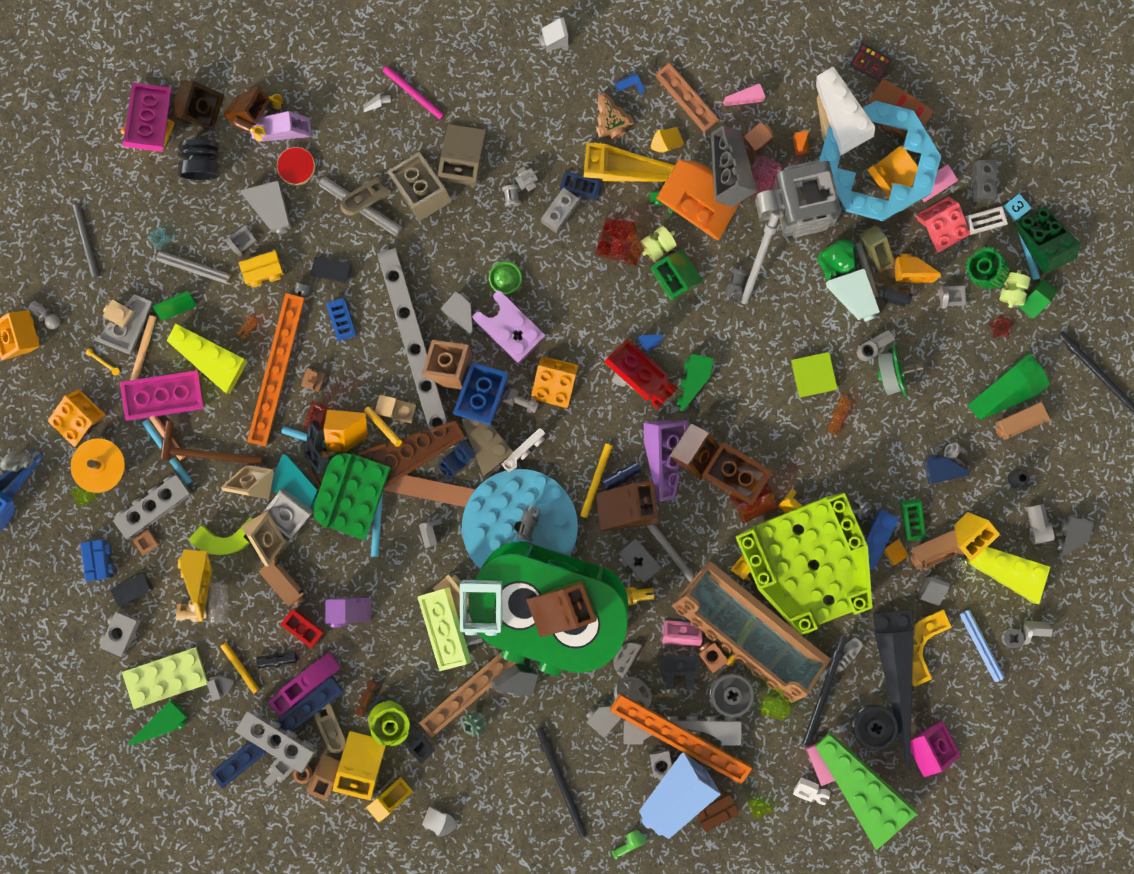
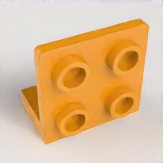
(894, 168)
(554, 381)
(75, 416)

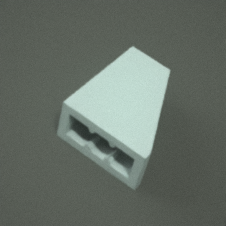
(855, 294)

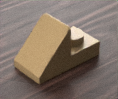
(395, 409)

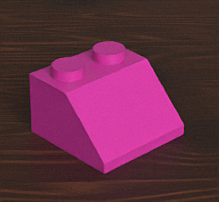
(934, 749)

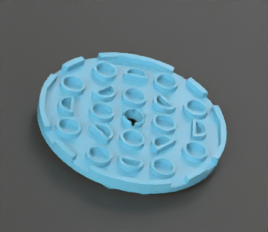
(500, 504)

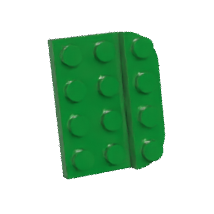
(350, 494)

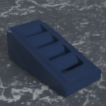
(597, 188)

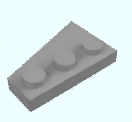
(126, 338)

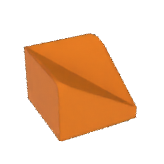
(801, 142)

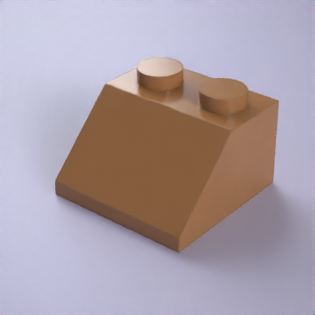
(448, 363)

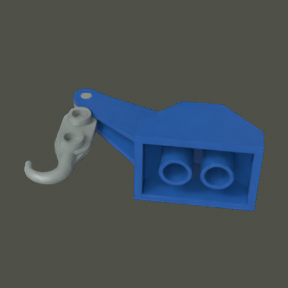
(18, 470)

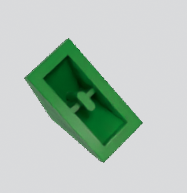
(1038, 298)

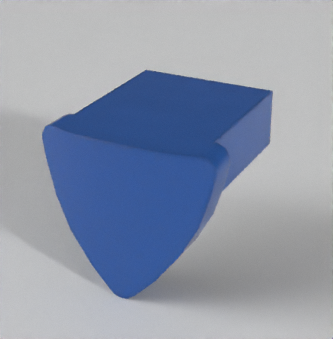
(629, 81)

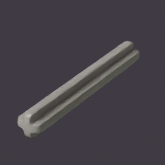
(193, 267)

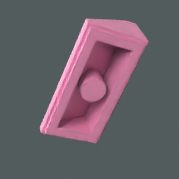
(681, 633)

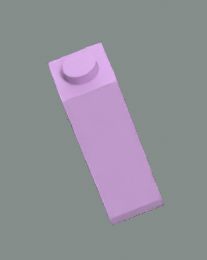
(284, 126)

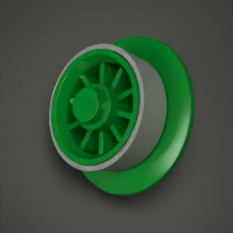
(893, 372)

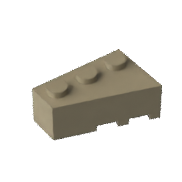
(487, 444)

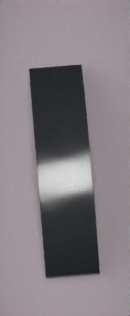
(415, 741)

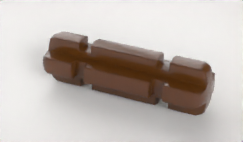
(366, 698)

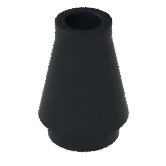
(1013, 478)

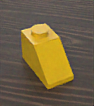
(389, 799)

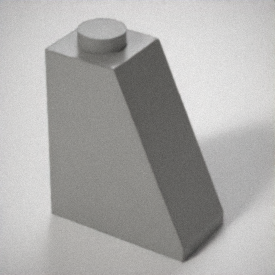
(269, 205)

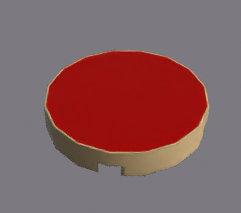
(296, 166)

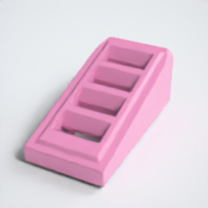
(749, 95)

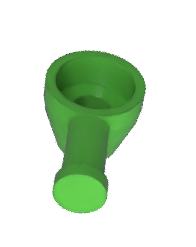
(634, 840)

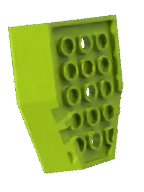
(781, 559)

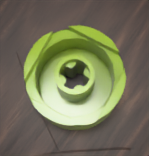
(385, 733)

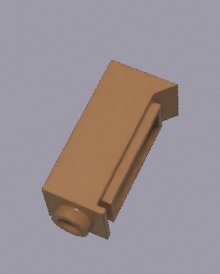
(1022, 421)
(935, 551)
(282, 583)

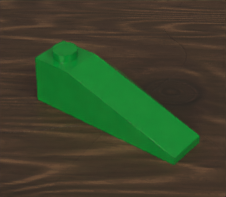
(1015, 386)

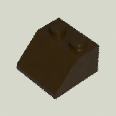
(197, 104)

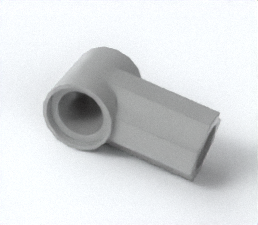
(876, 345)
(1040, 528)

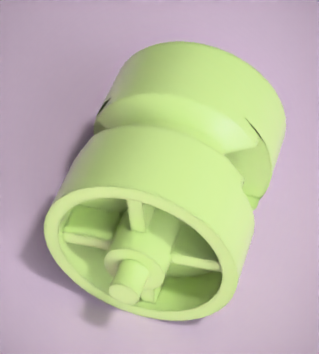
(657, 244)
(1014, 289)

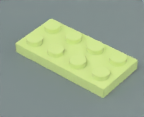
(444, 629)
(165, 678)

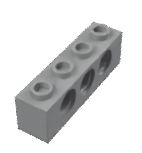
(124, 518)
(248, 729)

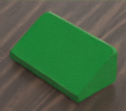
(175, 305)

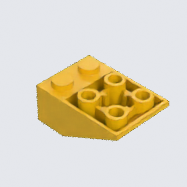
(359, 766)

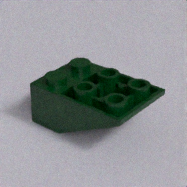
(1047, 239)

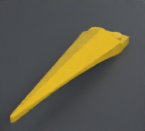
(620, 165)

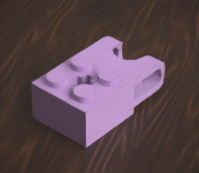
(506, 324)

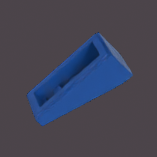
(341, 302)

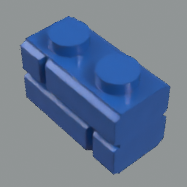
(97, 560)

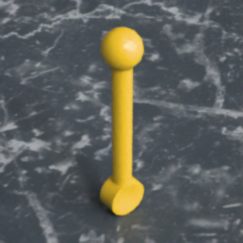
(115, 371)

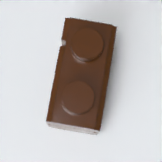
(718, 811)

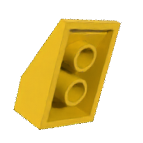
(197, 574)

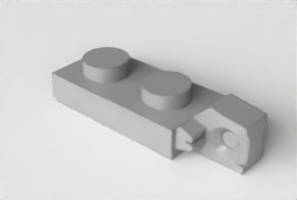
(279, 769)

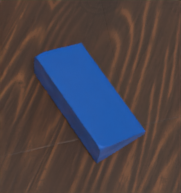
(649, 341)

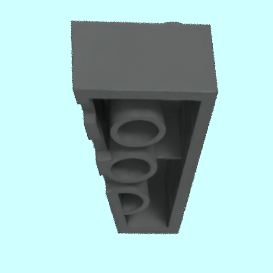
(731, 167)

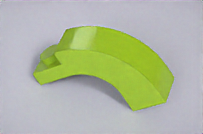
(209, 542)

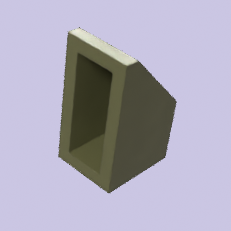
(877, 248)

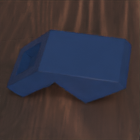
(456, 459)

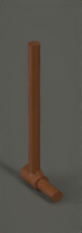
(168, 451)

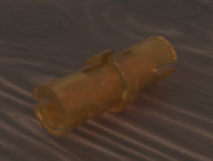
(838, 415)

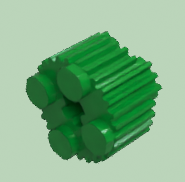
(995, 275)

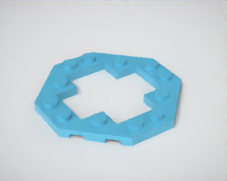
(900, 196)

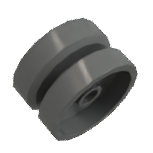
(742, 698)

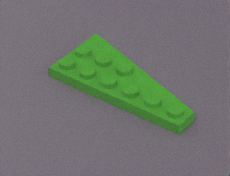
(870, 797)

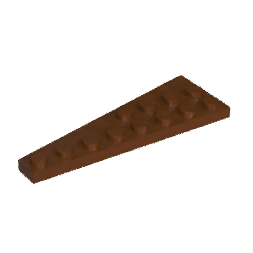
(412, 452)

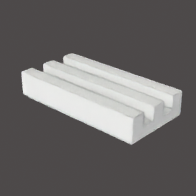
(971, 225)

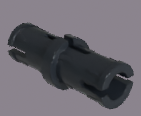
(276, 659)

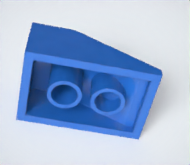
(481, 393)

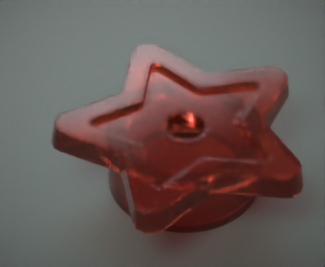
(1000, 322)

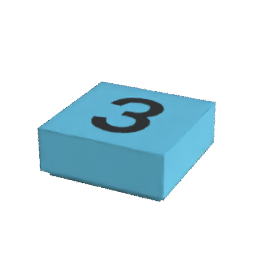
(1017, 207)

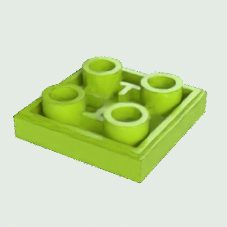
(814, 375)

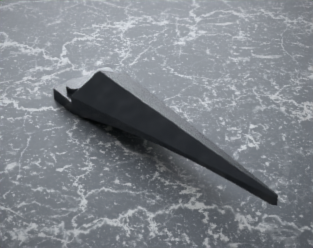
(896, 649)

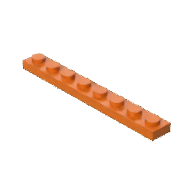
(276, 370)
(680, 738)

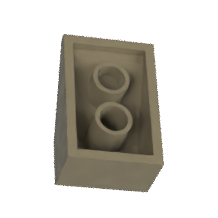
(419, 186)

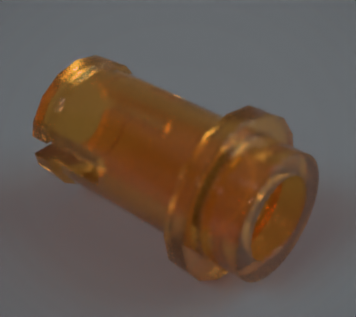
(249, 324)

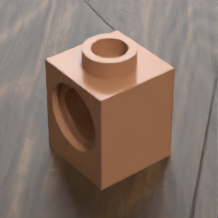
(758, 137)
(718, 662)

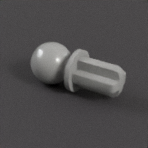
(51, 320)

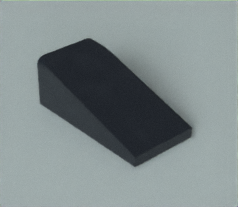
(331, 270)
(132, 589)

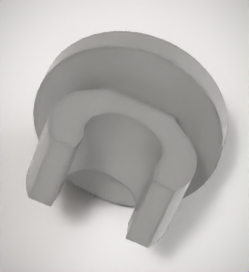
(952, 451)
(863, 511)

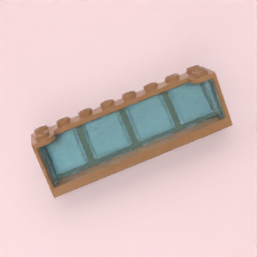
(751, 633)

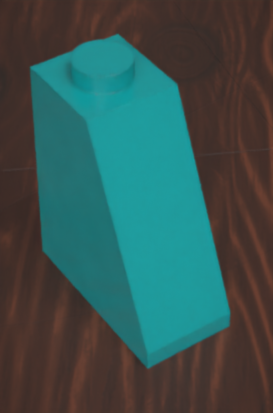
(294, 481)

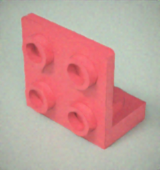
(944, 223)

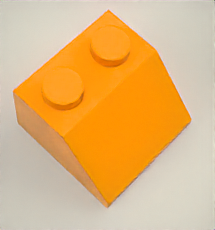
(17, 334)
(344, 430)

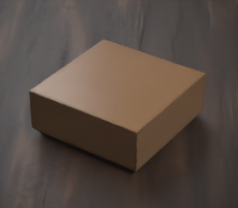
(146, 542)

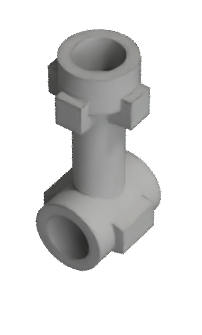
(511, 397)

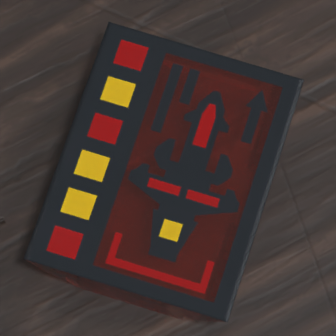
(870, 62)

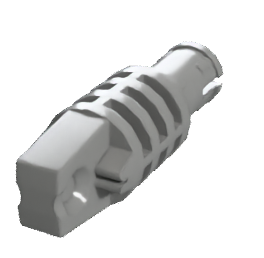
(850, 651)

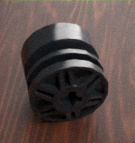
(198, 160)

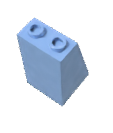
(679, 797)

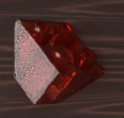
(619, 242)

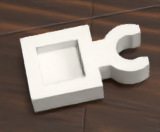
(810, 790)

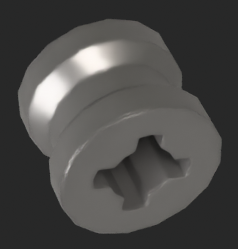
(1008, 638)

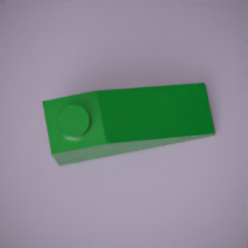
(165, 721)

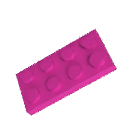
(147, 117)
(161, 395)

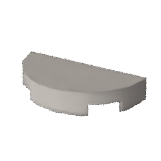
(625, 657)

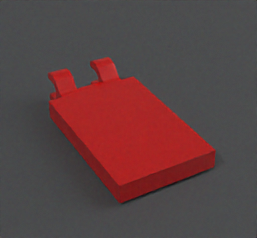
(641, 373)

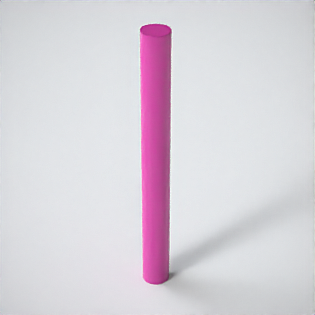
(413, 92)

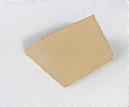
(251, 481)
(264, 537)

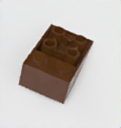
(627, 506)
(562, 609)

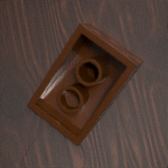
(736, 474)

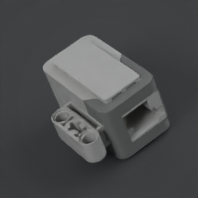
(804, 198)

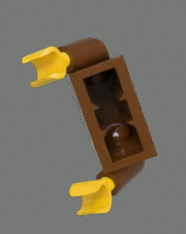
(248, 108)

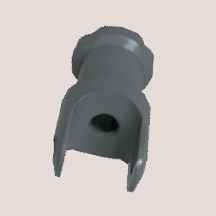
(735, 285)
(529, 521)

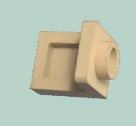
(117, 313)

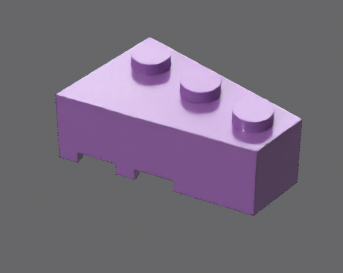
(347, 610)

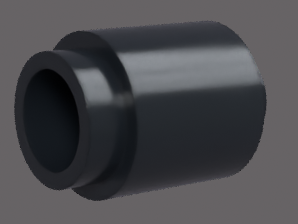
(897, 295)

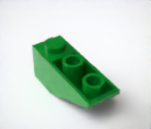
(697, 375)

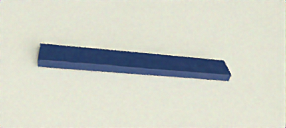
(289, 721)

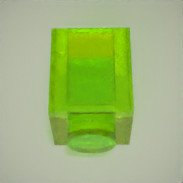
(775, 707)

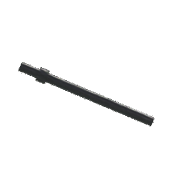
(1074, 348)
(836, 655)
(546, 746)

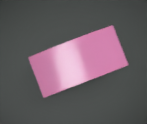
(944, 178)

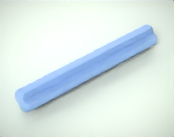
(982, 645)

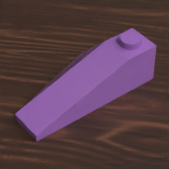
(659, 441)

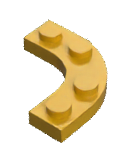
(924, 630)

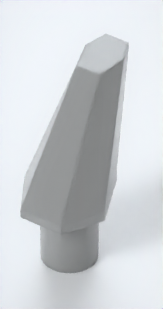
(377, 102)

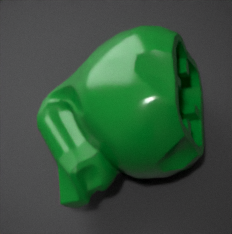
(838, 258)

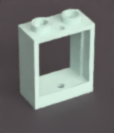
(480, 586)

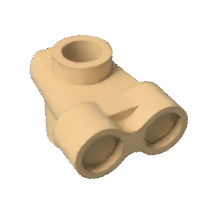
(187, 612)

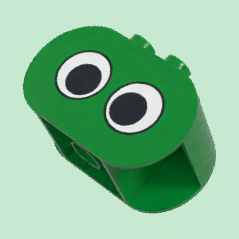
(533, 570)

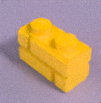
(261, 269)

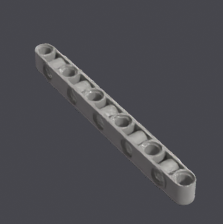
(411, 335)

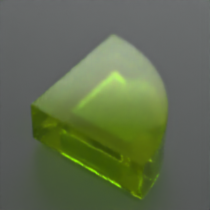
(82, 496)
(759, 808)

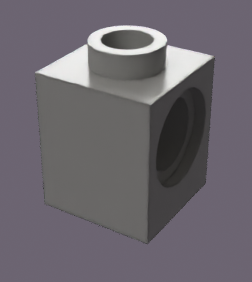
(658, 756)

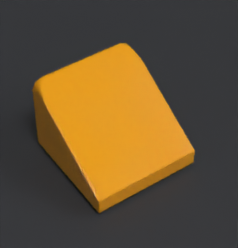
(895, 552)

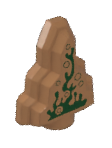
(612, 118)

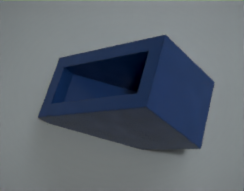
(942, 469)

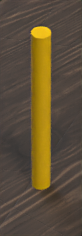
(596, 480)

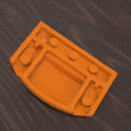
(691, 195)

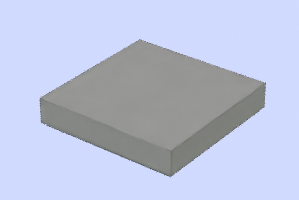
(288, 513)

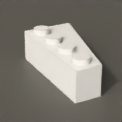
(844, 113)

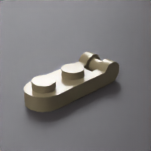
(363, 197)
(331, 729)

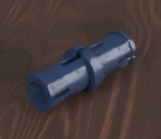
(621, 475)

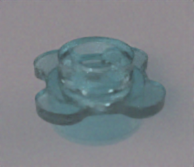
(159, 232)

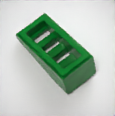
(906, 520)

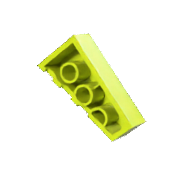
(212, 360)
(1014, 572)

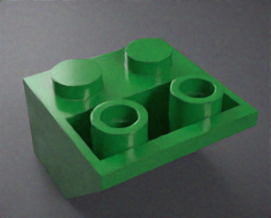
(676, 274)

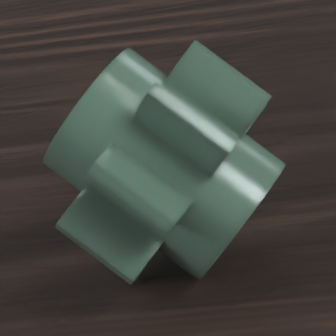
(474, 723)

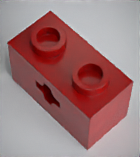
(302, 628)

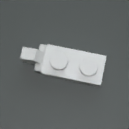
(523, 451)

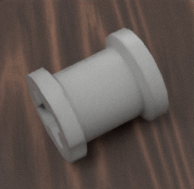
(511, 195)

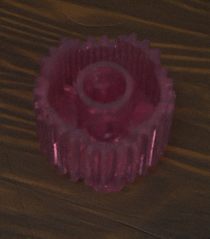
(764, 173)

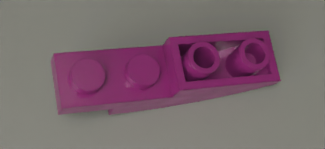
(304, 684)

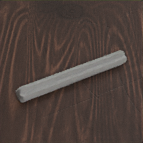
(369, 212)

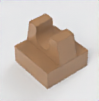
(313, 380)

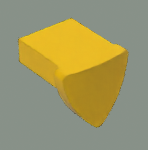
(666, 140)
(789, 502)

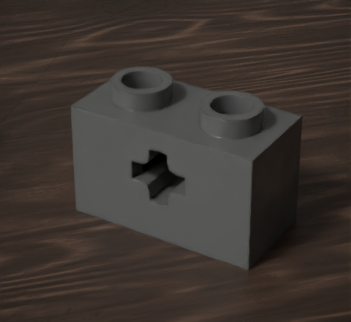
(984, 181)
(649, 566)

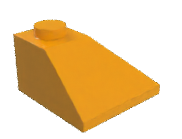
(914, 270)

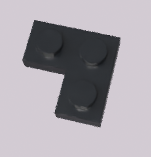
(313, 448)

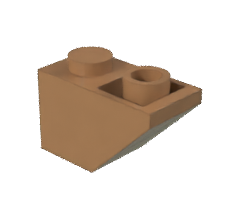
(323, 777)

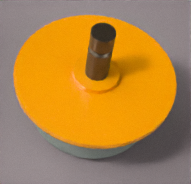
(97, 465)

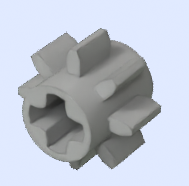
(526, 178)

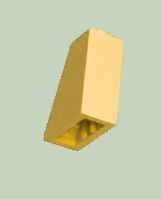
(974, 534)

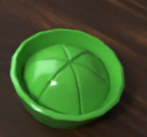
(505, 277)

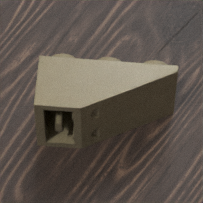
(461, 155)

